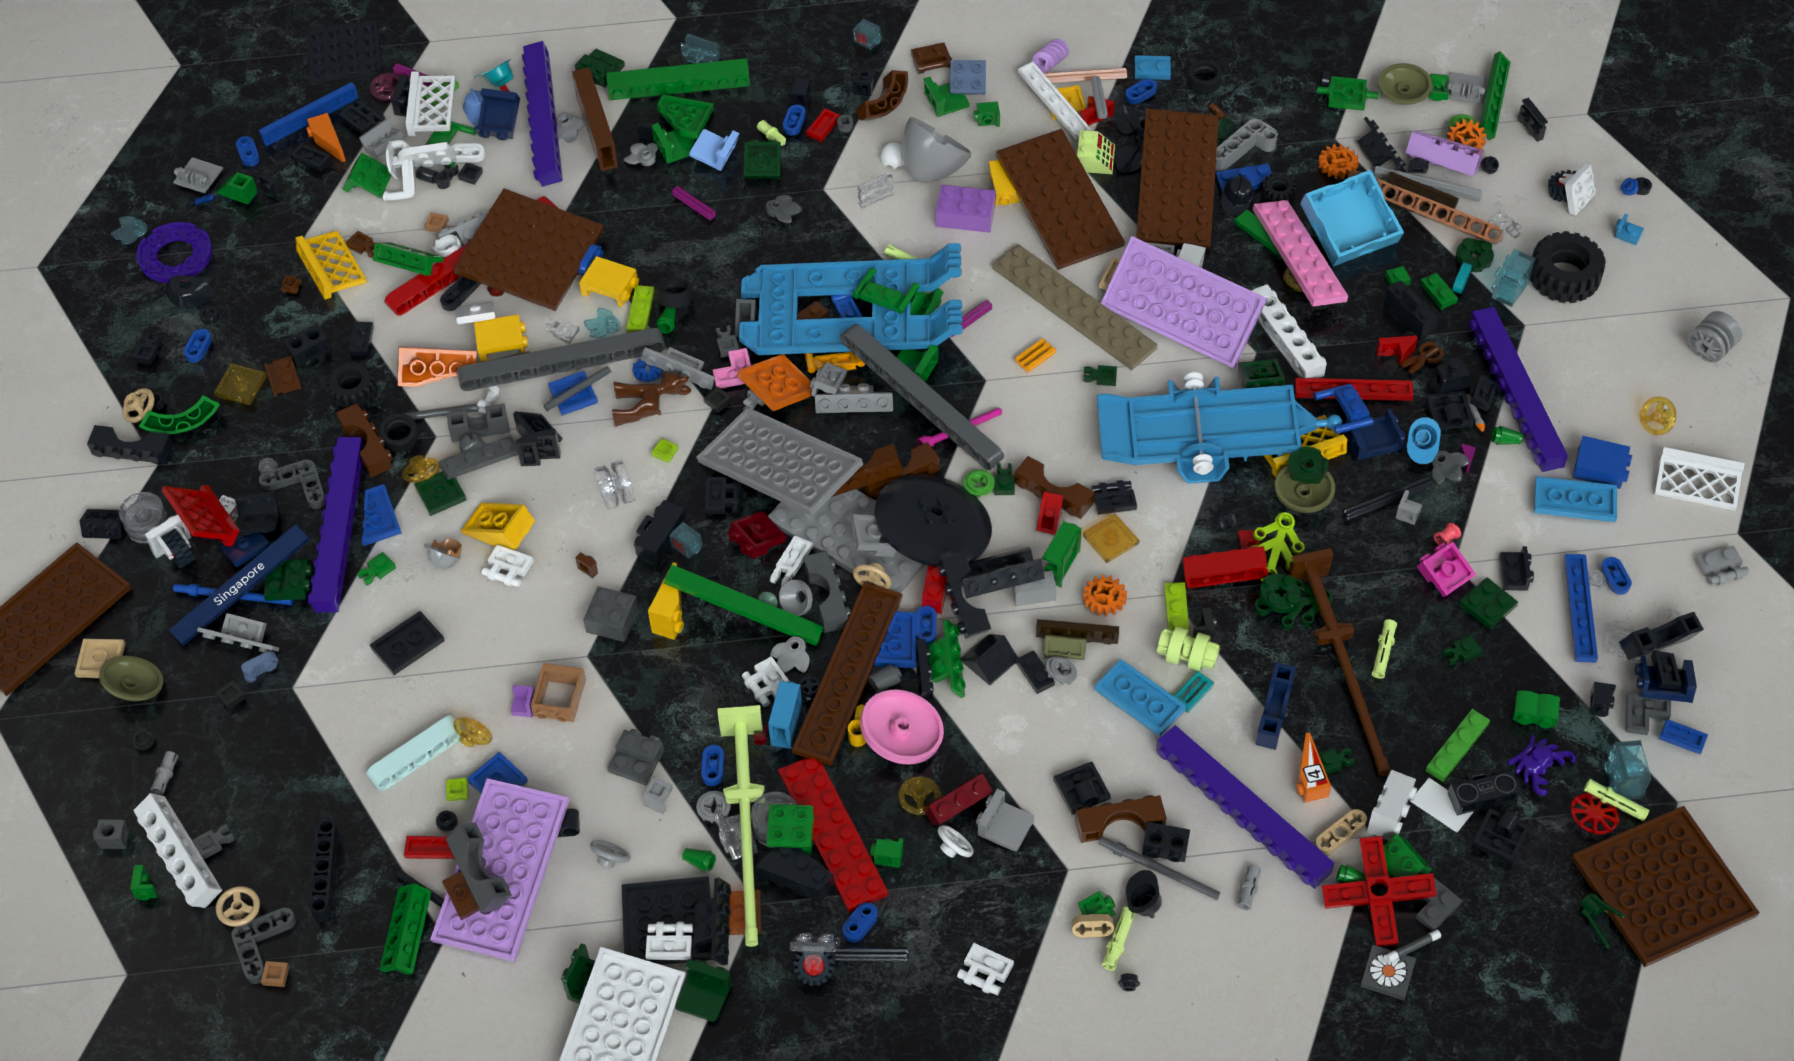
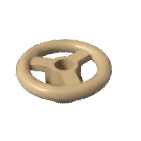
(134, 402)
(873, 574)
(242, 915)

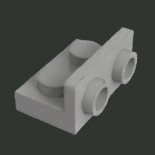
(828, 379)

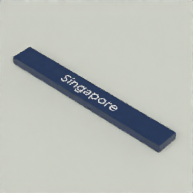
(239, 584)

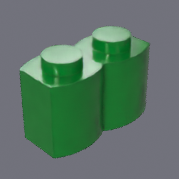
(1536, 709)

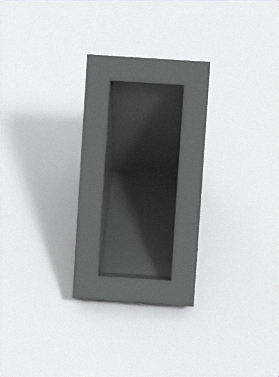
(745, 312)

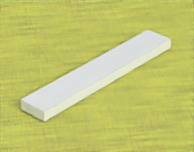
(1053, 99)

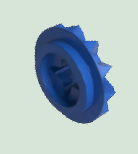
(641, 373)

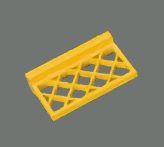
(316, 266)
(1329, 448)

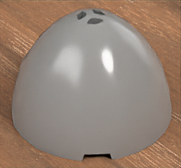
(929, 154)

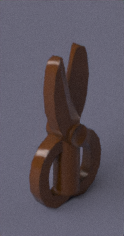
(1419, 360)

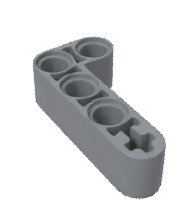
(1251, 134)

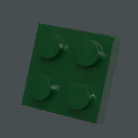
(439, 493)
(1488, 603)

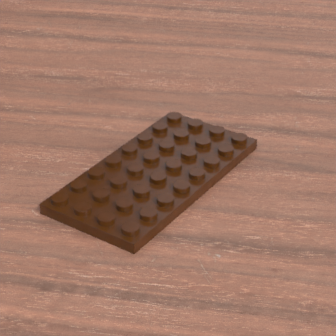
(1177, 178)
(1060, 199)
(53, 612)

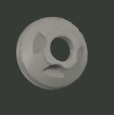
(790, 599)

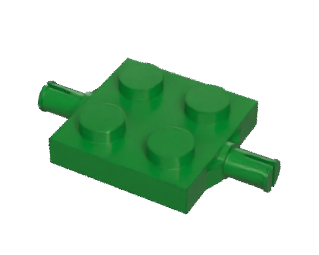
(1347, 93)

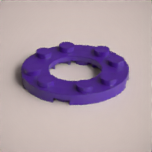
(167, 233)

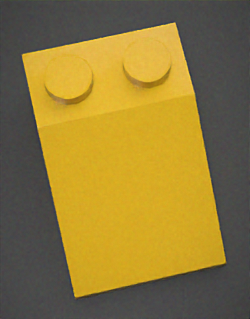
(499, 524)
(666, 611)

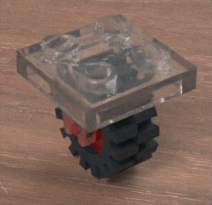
(814, 961)

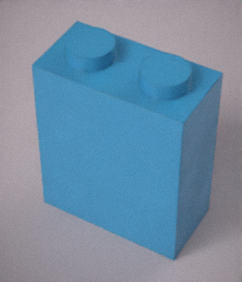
(785, 714)

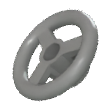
(608, 853)

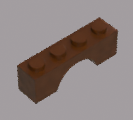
(356, 424)
(922, 461)
(880, 467)
(1031, 477)
(1094, 820)

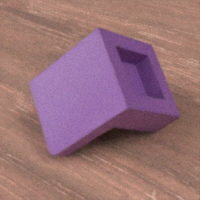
(522, 701)

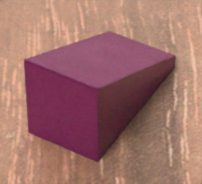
(1469, 452)

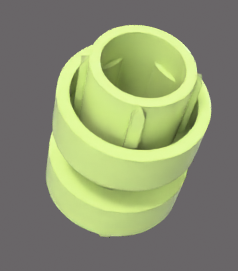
(1196, 651)

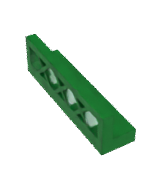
(405, 257)
(406, 929)

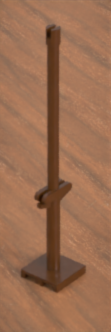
(1312, 567)

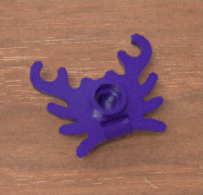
(1535, 760)

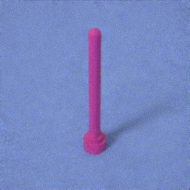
(975, 421)

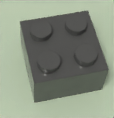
(611, 614)

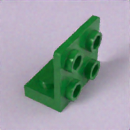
(942, 100)
(671, 144)
(368, 175)
(918, 362)
(791, 826)
(1403, 858)

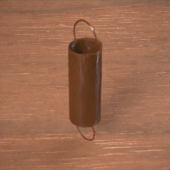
(1216, 111)

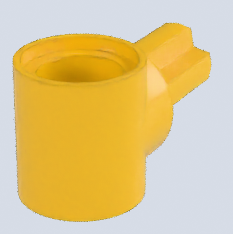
(854, 726)

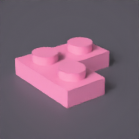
(728, 376)

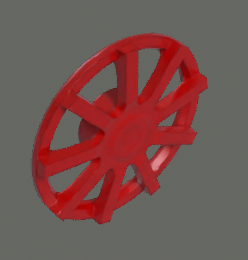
(1594, 813)

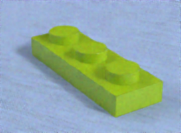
(640, 308)
(1176, 605)

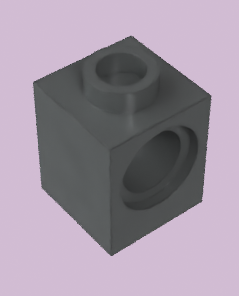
(117, 839)

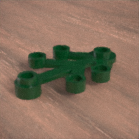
(1304, 601)

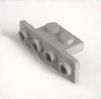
(463, 229)
(681, 364)
(854, 399)
(242, 630)

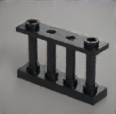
(1002, 572)

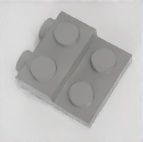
(869, 537)

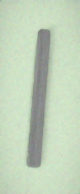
(1449, 188)

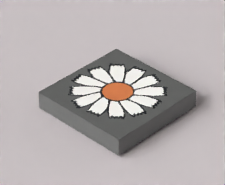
(1386, 977)

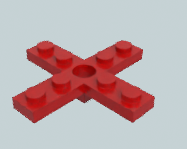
(1380, 906)

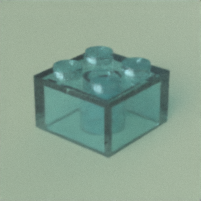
(1512, 277)
(1628, 769)

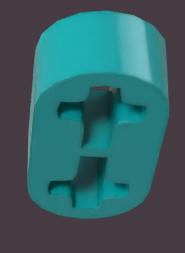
(1462, 278)

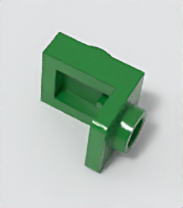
(1439, 90)

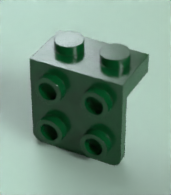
(577, 975)
(704, 990)

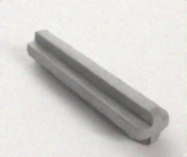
(1099, 97)

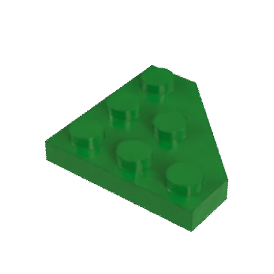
(685, 115)

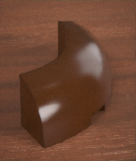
(893, 91)

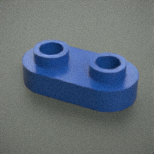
(1141, 91)
(794, 120)
(247, 151)
(593, 251)
(195, 347)
(1616, 577)
(926, 627)
(712, 767)
(860, 920)

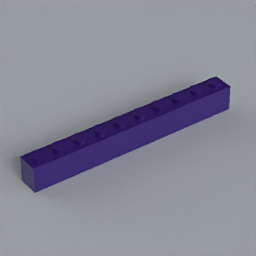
(542, 114)
(1518, 390)
(337, 525)
(1245, 807)

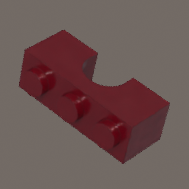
(958, 799)

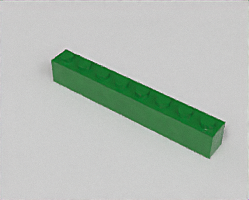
(678, 79)

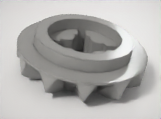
(1065, 666)
(707, 800)

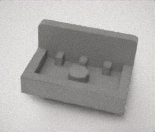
(377, 139)

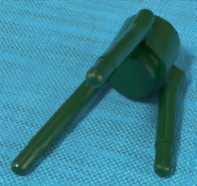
(1594, 905)

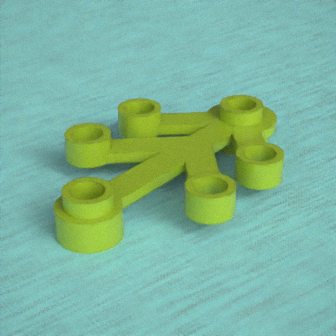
(1278, 544)

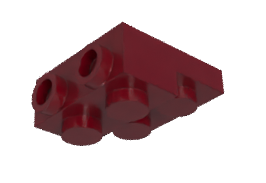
(755, 534)

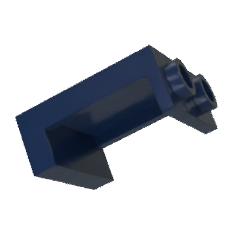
(498, 114)
(1378, 438)
(1649, 686)

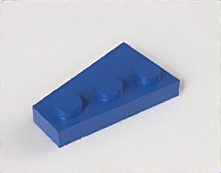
(1254, 174)
(379, 516)
(899, 643)

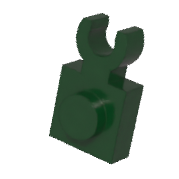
(1103, 375)
(1004, 481)
(1463, 649)
(1333, 761)

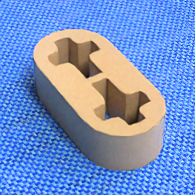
(1092, 925)

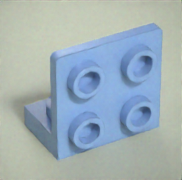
(714, 149)

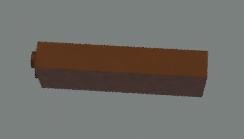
(595, 119)

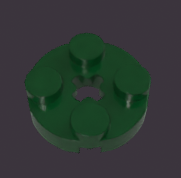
(1478, 247)
(1307, 475)
(1285, 584)

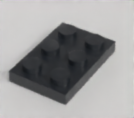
(407, 643)

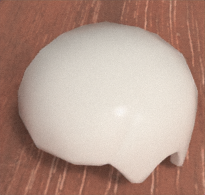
(892, 155)
(447, 245)

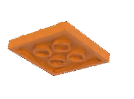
(776, 382)

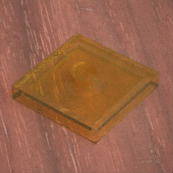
(240, 384)
(1110, 538)

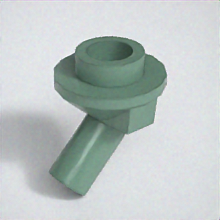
(768, 598)

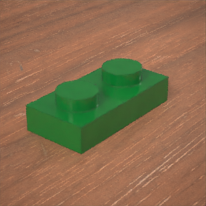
(1438, 291)

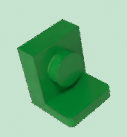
(141, 884)
(1097, 904)

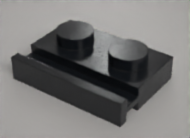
(1532, 119)

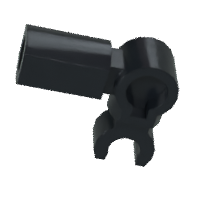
(442, 178)

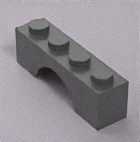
(820, 572)
(467, 845)

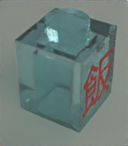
(867, 34)
(686, 540)

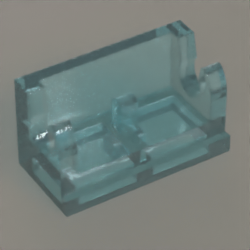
(700, 50)

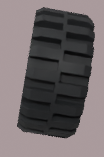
(1573, 250)

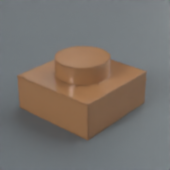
(436, 222)
(275, 974)

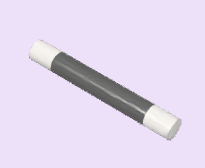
(1412, 946)

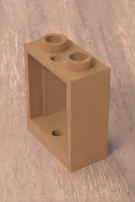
(563, 675)

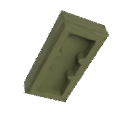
(1065, 646)

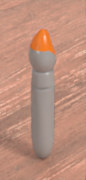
(1476, 416)

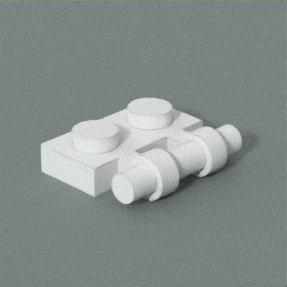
(508, 560)
(770, 675)
(669, 947)
(989, 963)

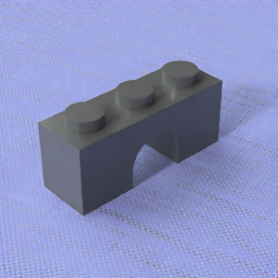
(491, 423)

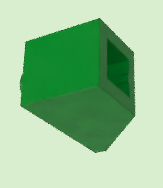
(239, 188)

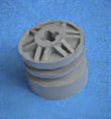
(1714, 336)

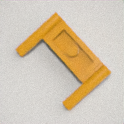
(844, 360)

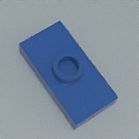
(1683, 736)

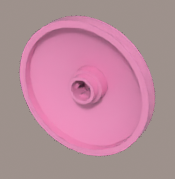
(901, 727)

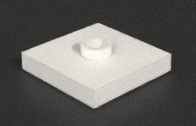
(475, 313)

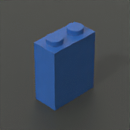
(1602, 462)

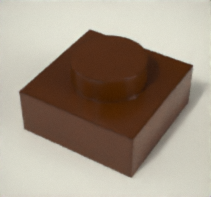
(587, 564)

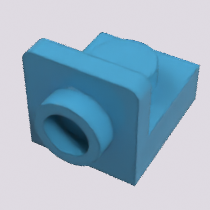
(1627, 231)

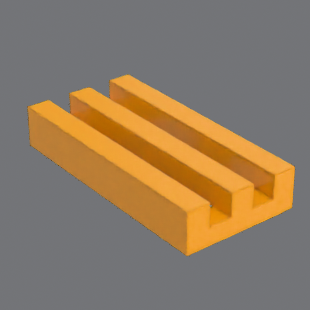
(1032, 353)

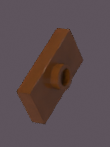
(461, 895)

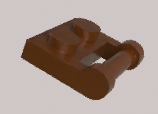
(931, 57)

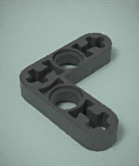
(303, 477)
(250, 940)

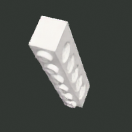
(1289, 337)
(177, 851)

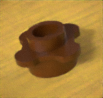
(291, 284)

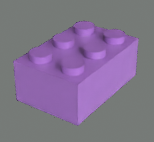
(965, 208)

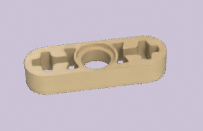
(1343, 823)

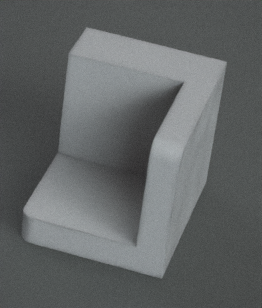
(1408, 510)
(656, 794)

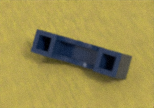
(1275, 706)

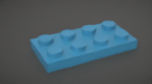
(1575, 499)
(1140, 697)

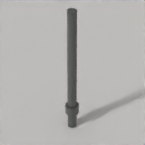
(1120, 850)

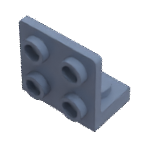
(968, 77)

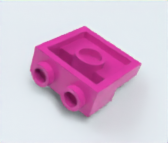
(1446, 568)

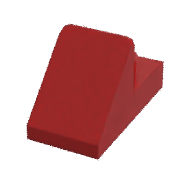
(1090, 115)
(1399, 346)
(1050, 512)

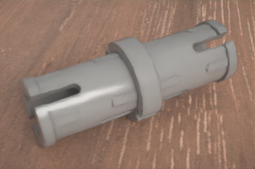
(164, 772)
(1249, 887)

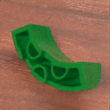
(180, 422)

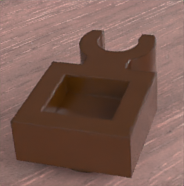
(360, 242)

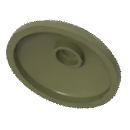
(1405, 83)
(1315, 495)
(131, 678)

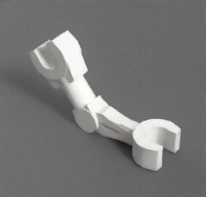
(492, 395)

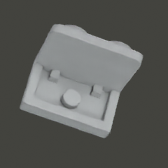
(1003, 822)

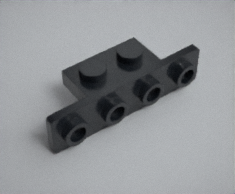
(1376, 148)
(712, 922)

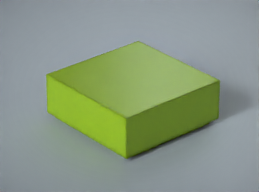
(665, 450)
(457, 789)

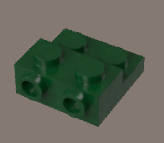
(600, 64)
(762, 159)
(1261, 373)
(289, 581)

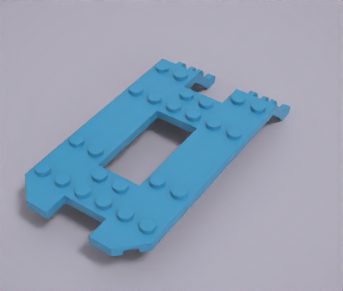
(781, 285)

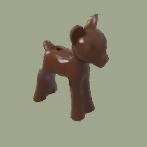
(650, 395)

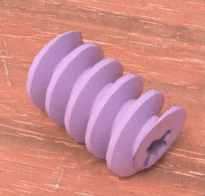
(1051, 55)

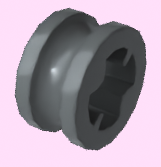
(845, 127)

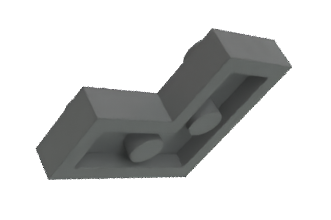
(1640, 709)
(1438, 907)

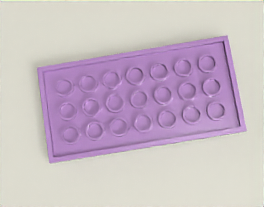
(1183, 302)
(519, 840)

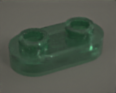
(1225, 130)

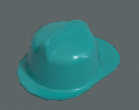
(499, 75)

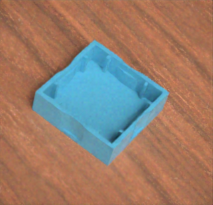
(1351, 218)

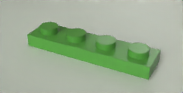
(1457, 745)

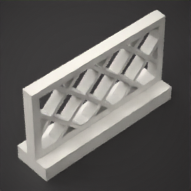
(416, 103)
(1699, 463)

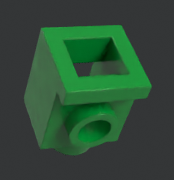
(987, 114)
(887, 852)

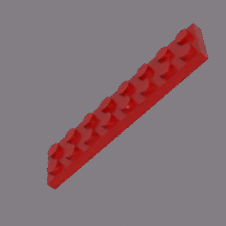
(834, 834)

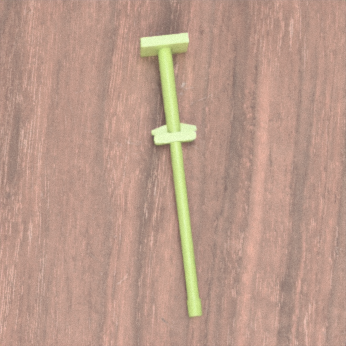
(741, 723)

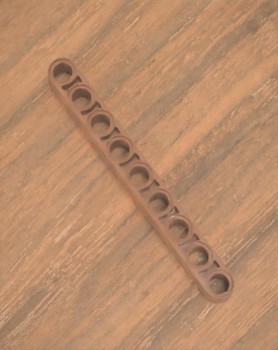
(1433, 211)

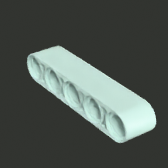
(413, 754)

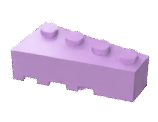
(1445, 152)

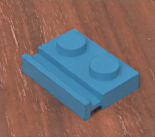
(1152, 67)

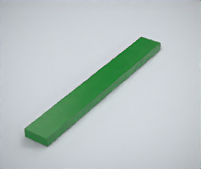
(743, 605)

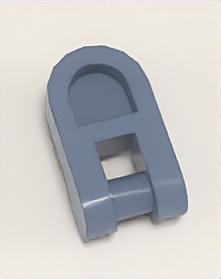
(259, 665)

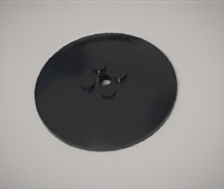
(911, 528)

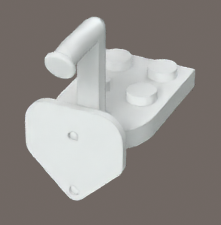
(414, 157)

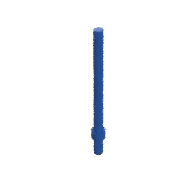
(196, 590)

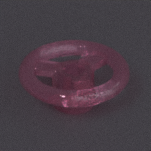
(386, 84)

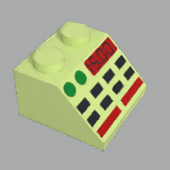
(1095, 152)

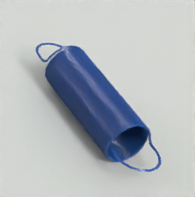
(200, 200)

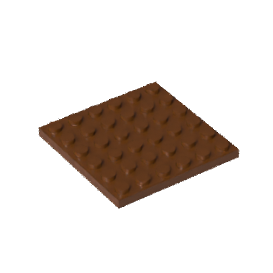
(528, 249)
(1665, 885)

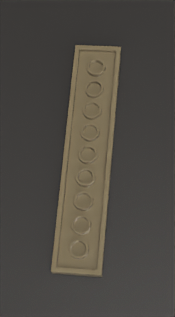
(1075, 307)

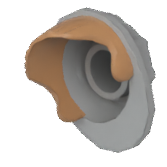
(444, 553)

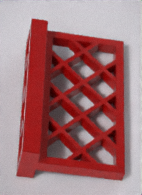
(217, 521)

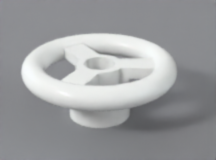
(953, 842)

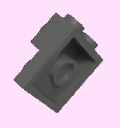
(636, 756)

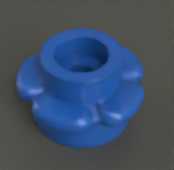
(1632, 189)

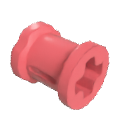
(1448, 534)

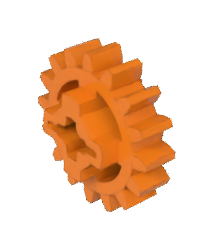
(1473, 140)
(1338, 161)
(1104, 596)

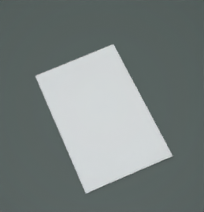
(1436, 802)

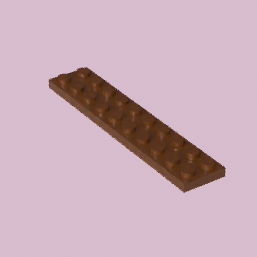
(847, 674)

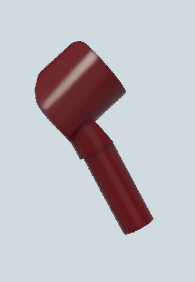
(761, 737)

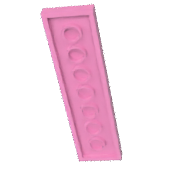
(1300, 253)

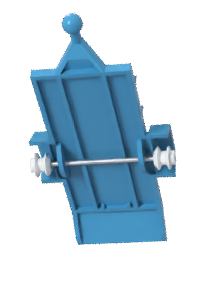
(1203, 426)

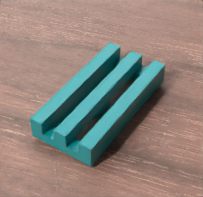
(1200, 695)

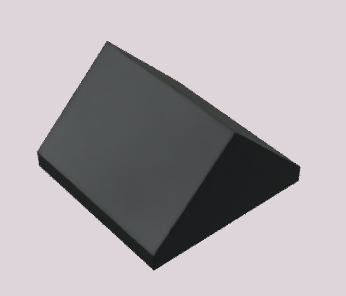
(531, 422)
(990, 658)

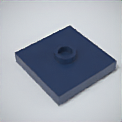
(245, 548)

